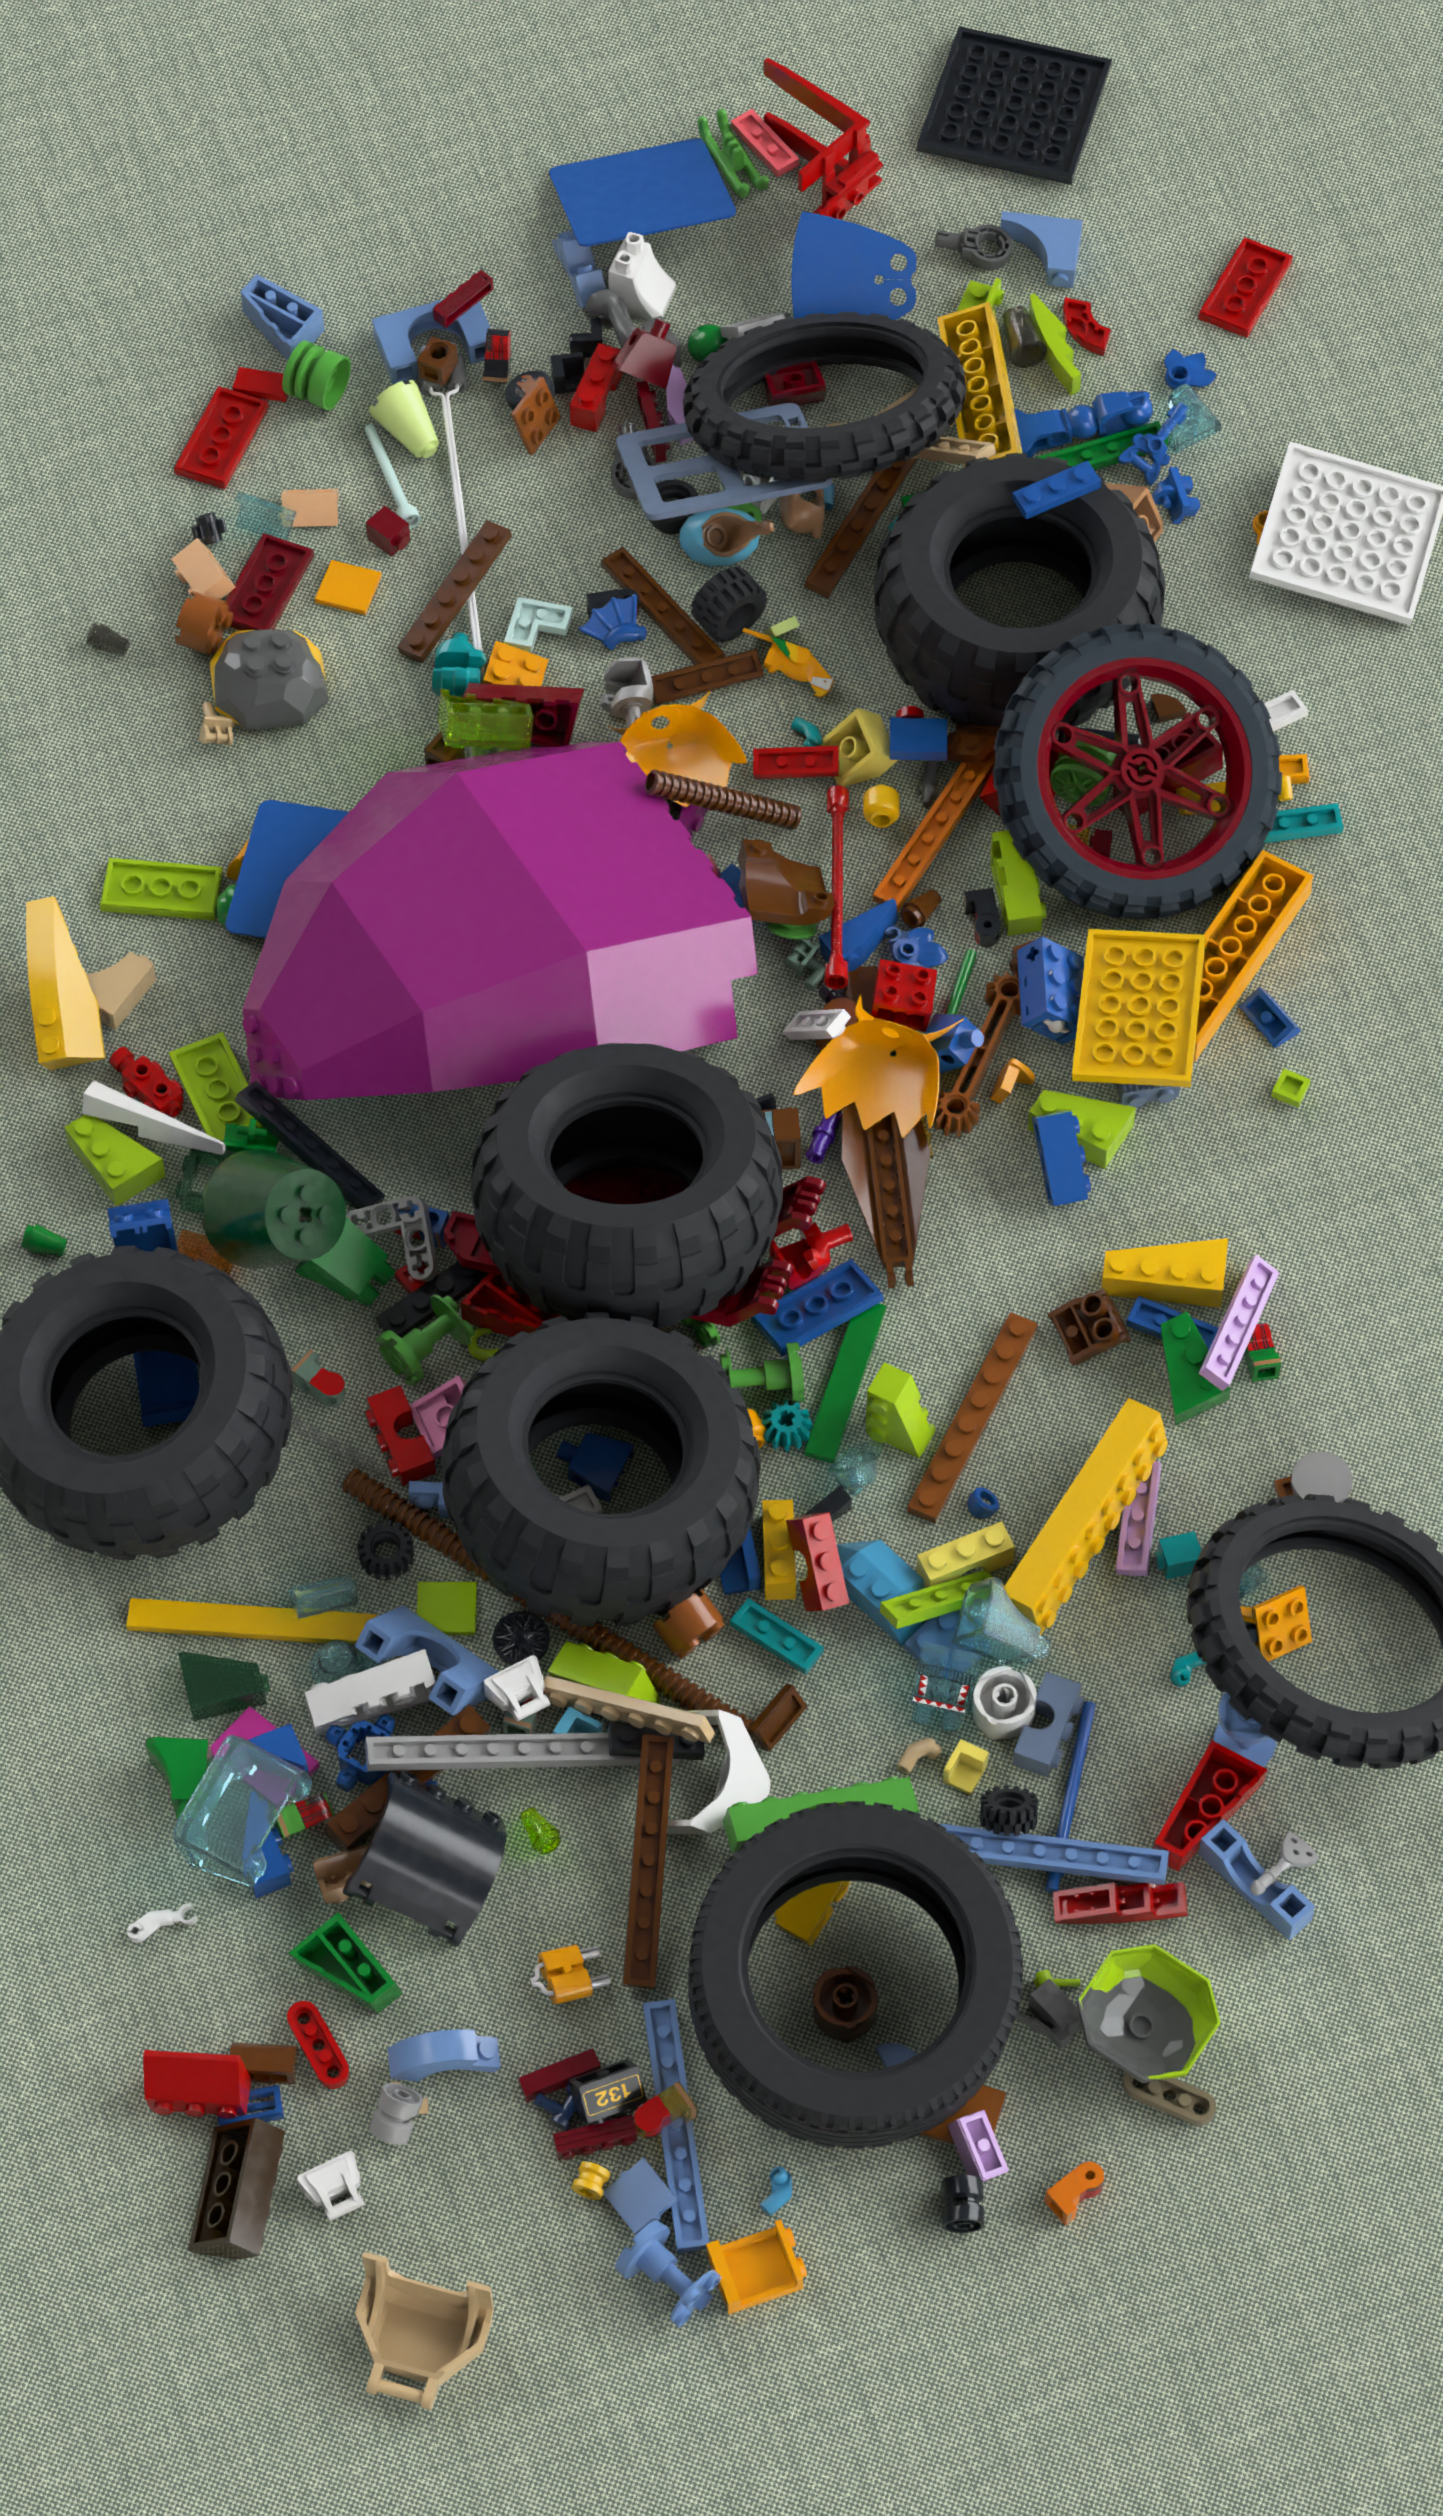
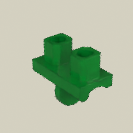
(248, 1137)

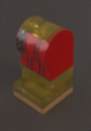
(663, 2110)

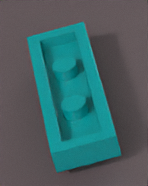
(1306, 823)
(777, 1636)

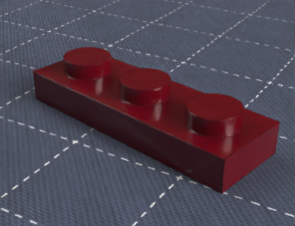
(647, 402)

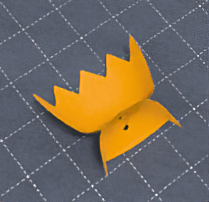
(700, 743)
(862, 1071)

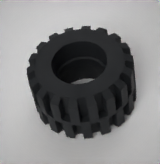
(728, 604)

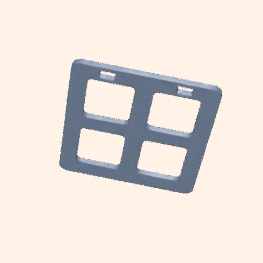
(735, 491)

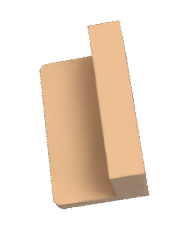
(312, 506)

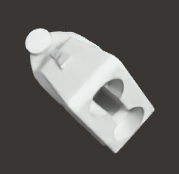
(516, 1686)
(332, 2181)

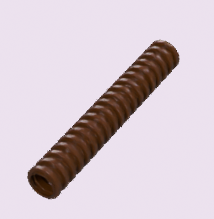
(723, 799)

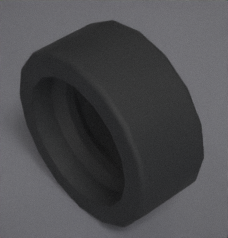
(674, 489)

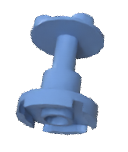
(1242, 1735)
(659, 2265)

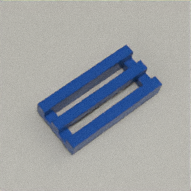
(265, 2116)

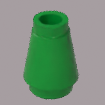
(43, 1241)

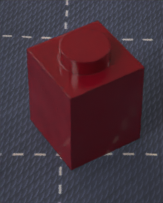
(388, 531)

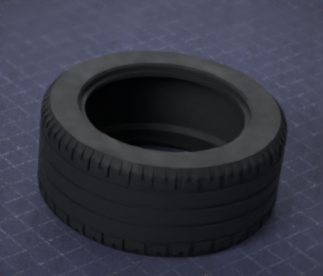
(875, 1848)

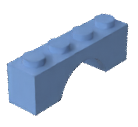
(1231, 1857)

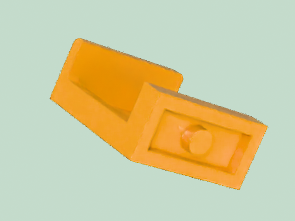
(757, 2267)

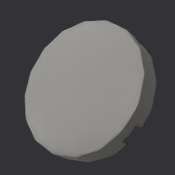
(1322, 1475)

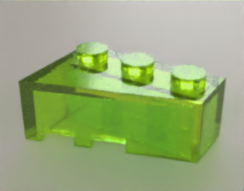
(484, 723)

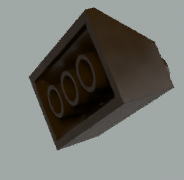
(237, 2189)

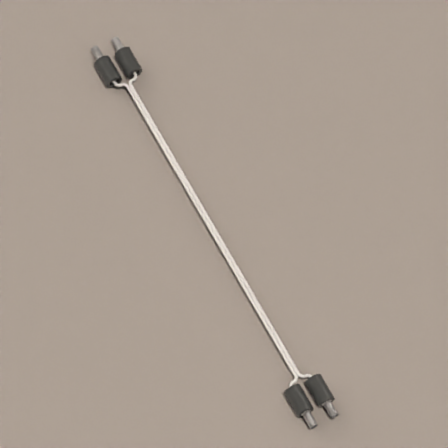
(458, 383)

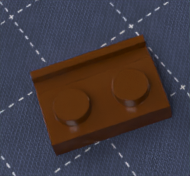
(971, 743)

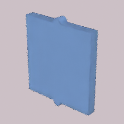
(640, 2196)

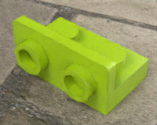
(980, 293)

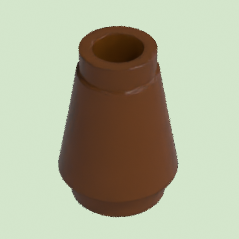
(918, 910)

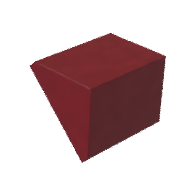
(796, 385)

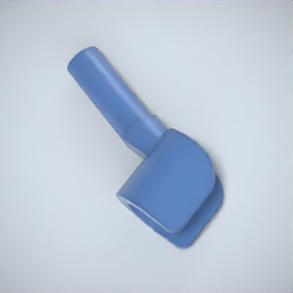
(894, 931)

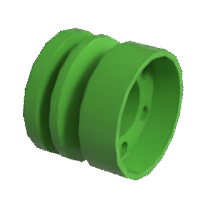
(316, 375)
(1073, 780)

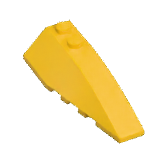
(60, 995)

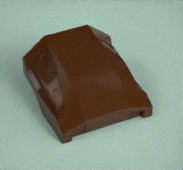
(1089, 1326)

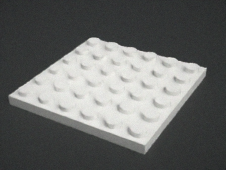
(1349, 533)

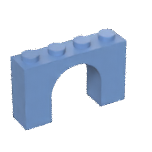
(398, 330)
(405, 1632)

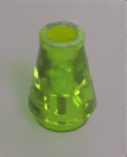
(541, 1833)

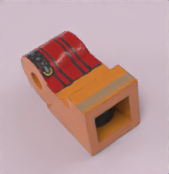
(1072, 2189)

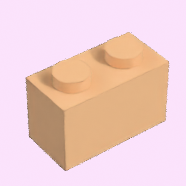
(202, 571)

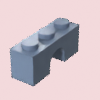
(1039, 1748)

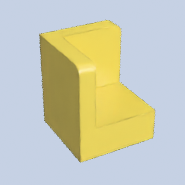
(965, 1767)

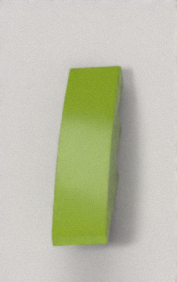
(1059, 353)

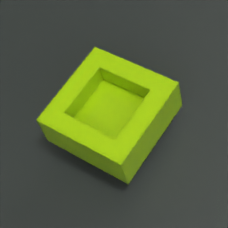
(1291, 1088)

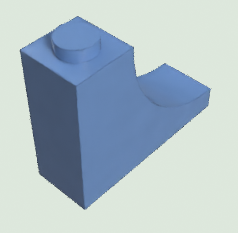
(1052, 239)

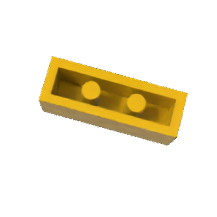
(777, 1549)

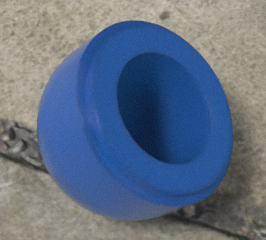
(978, 1507)

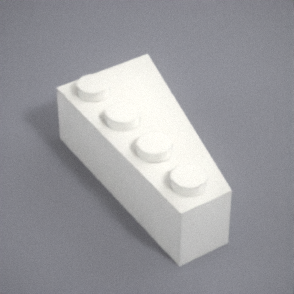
(371, 1692)

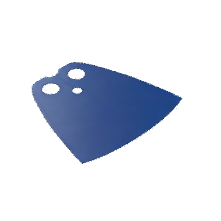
(838, 265)

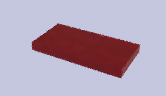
(267, 583)

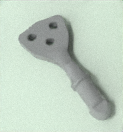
(1293, 1854)

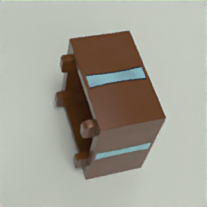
(786, 1132)

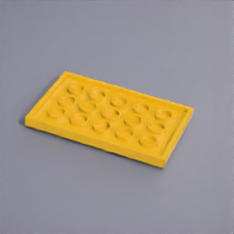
(1139, 1008)

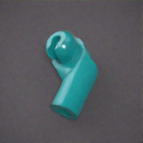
(809, 730)
(1183, 1667)

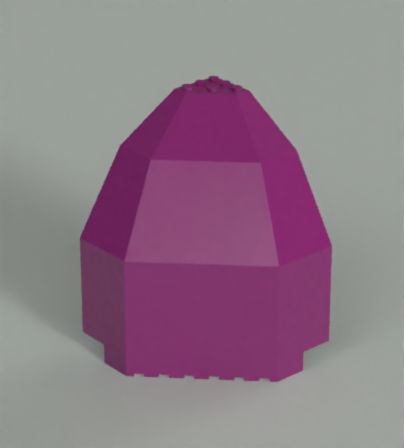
(488, 926)

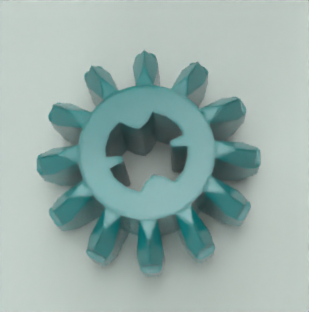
(797, 1425)

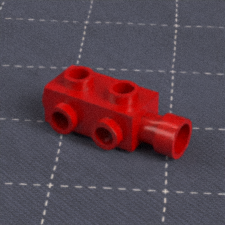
(145, 1079)

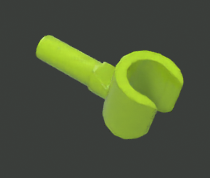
(1043, 1975)

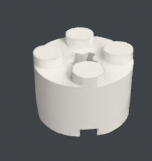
(1004, 1703)

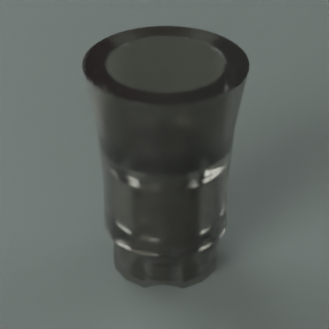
(1023, 339)

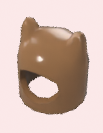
(803, 515)

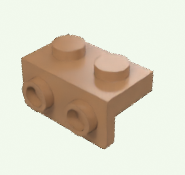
(334, 1872)

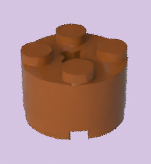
(203, 623)
(689, 1623)

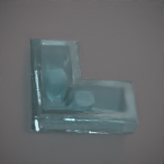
(1198, 422)

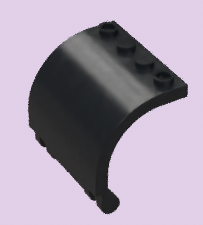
(430, 1857)

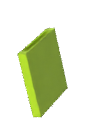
(448, 1606)

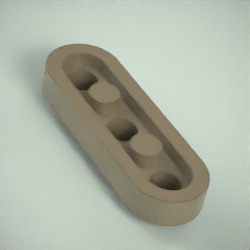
(1185, 2095)

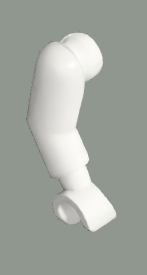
(154, 1920)

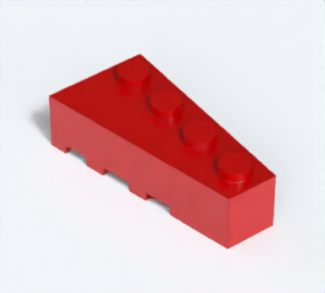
(1213, 1793)

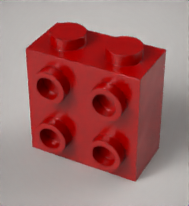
(903, 994)

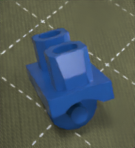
(1173, 495)

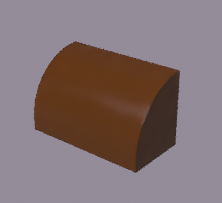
(268, 2061)

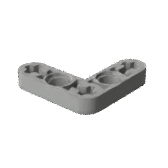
(408, 1227)

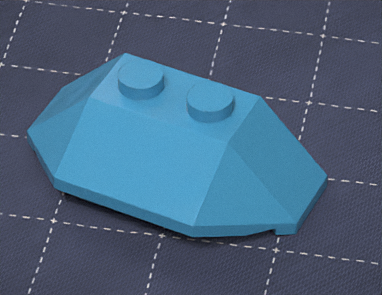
(875, 1575)

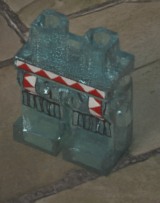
(942, 1693)

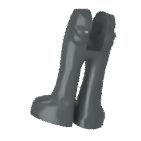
(612, 313)

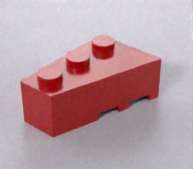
(502, 1309)

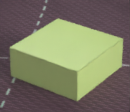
(782, 627)

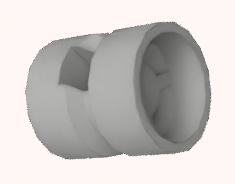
(393, 2117)

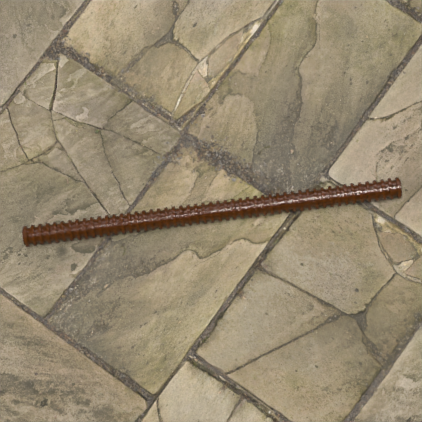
(599, 1638)

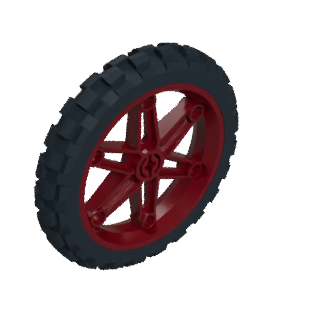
(1043, 833)

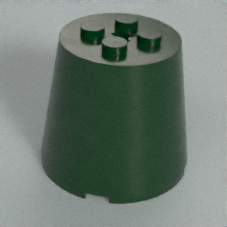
(271, 1210)

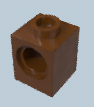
(437, 361)
(437, 751)

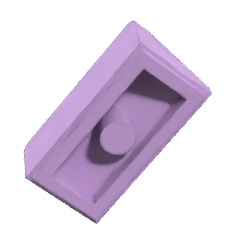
(978, 2146)

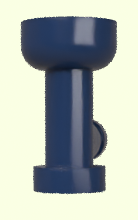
(560, 2113)

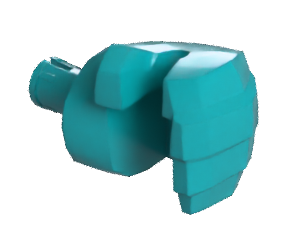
(456, 665)

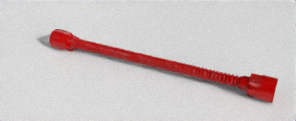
(837, 969)

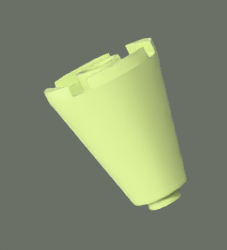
(406, 418)

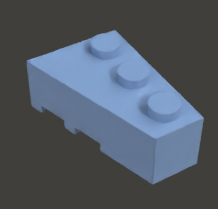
(281, 315)

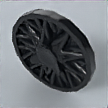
(520, 1636)

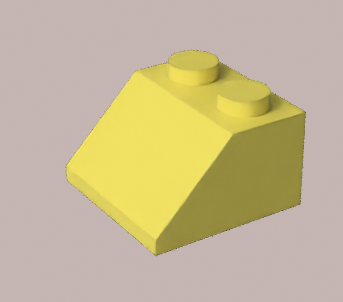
(862, 747)

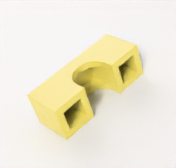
(985, 1548)

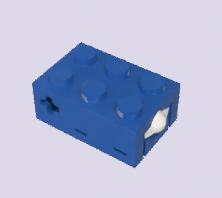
(1050, 989)

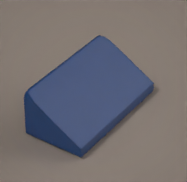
(1269, 1017)

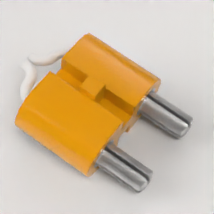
(566, 1974)

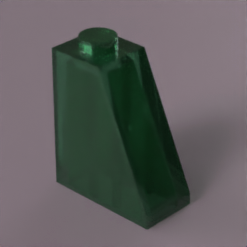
(221, 1684)

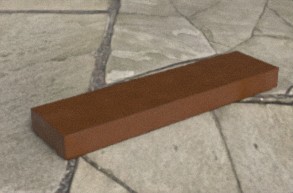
(706, 677)

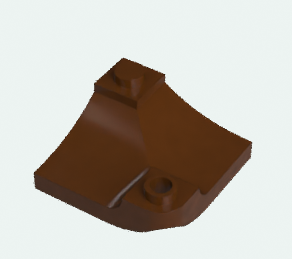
(781, 888)

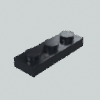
(626, 1741)

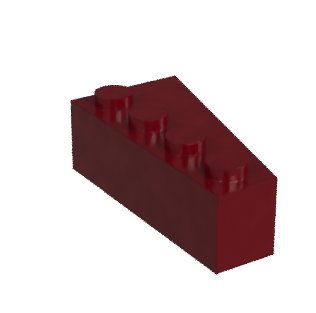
(553, 708)
(1198, 763)

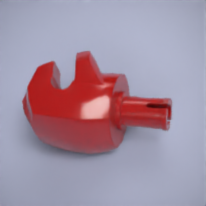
(811, 1253)

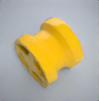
(590, 2180)

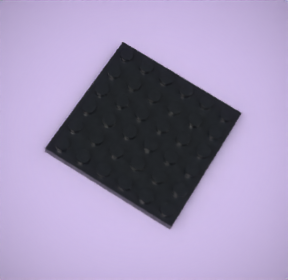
(1014, 105)

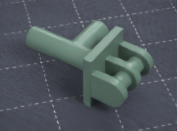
(808, 961)

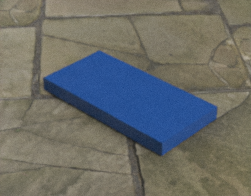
(818, 1306)

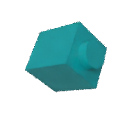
(1177, 1554)

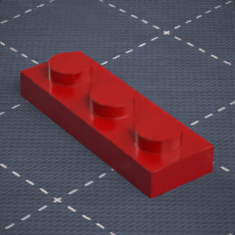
(796, 762)

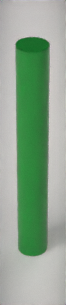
(961, 982)

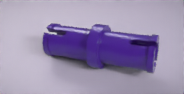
(823, 1136)

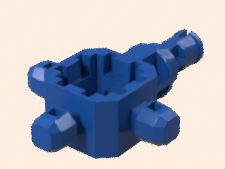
(345, 1741)

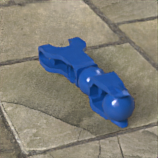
(1107, 416)

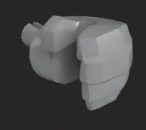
(633, 689)

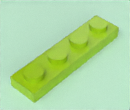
(929, 1601)

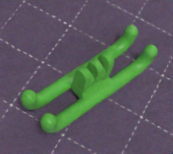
(732, 156)

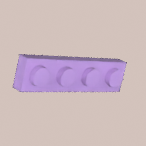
(1138, 1527)

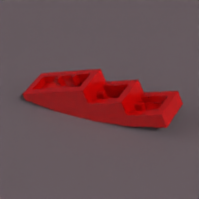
(1119, 1904)

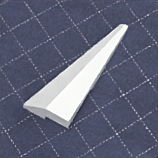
(112, 1105)

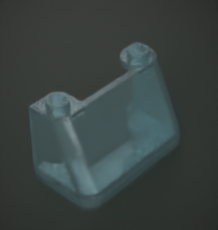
(237, 1809)

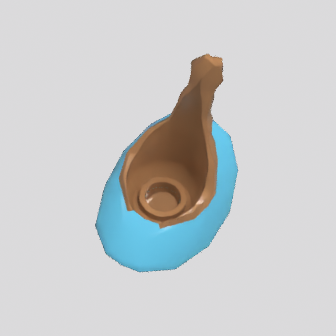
(722, 536)

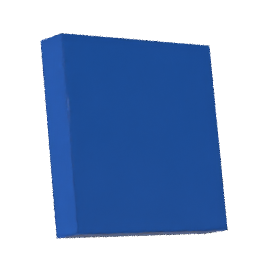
(918, 739)

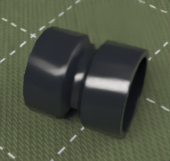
(962, 2205)

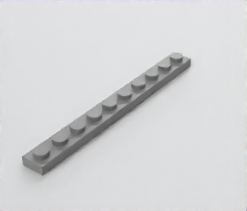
(492, 1752)

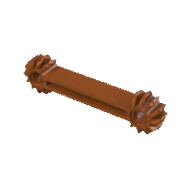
(980, 1058)

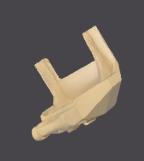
(419, 2329)

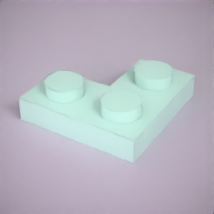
(535, 616)

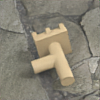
(215, 728)

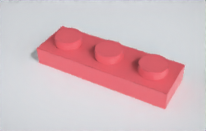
(764, 143)

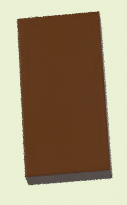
(777, 1717)

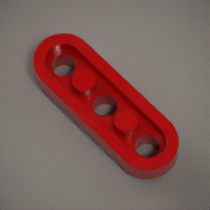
(317, 2032)

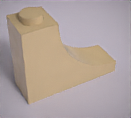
(121, 987)

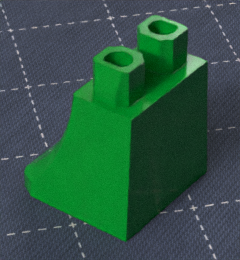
(350, 1266)
(181, 1764)

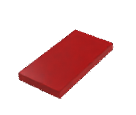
(1245, 287)
(221, 437)

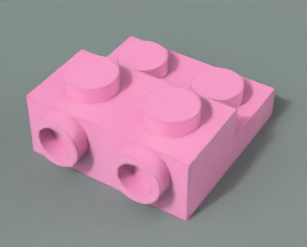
(433, 1412)

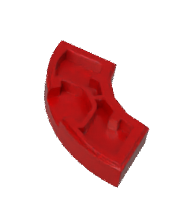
(1084, 327)

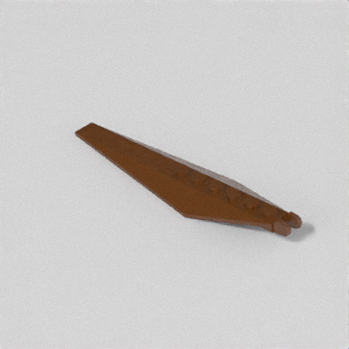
(885, 1168)

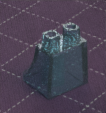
(995, 1626)

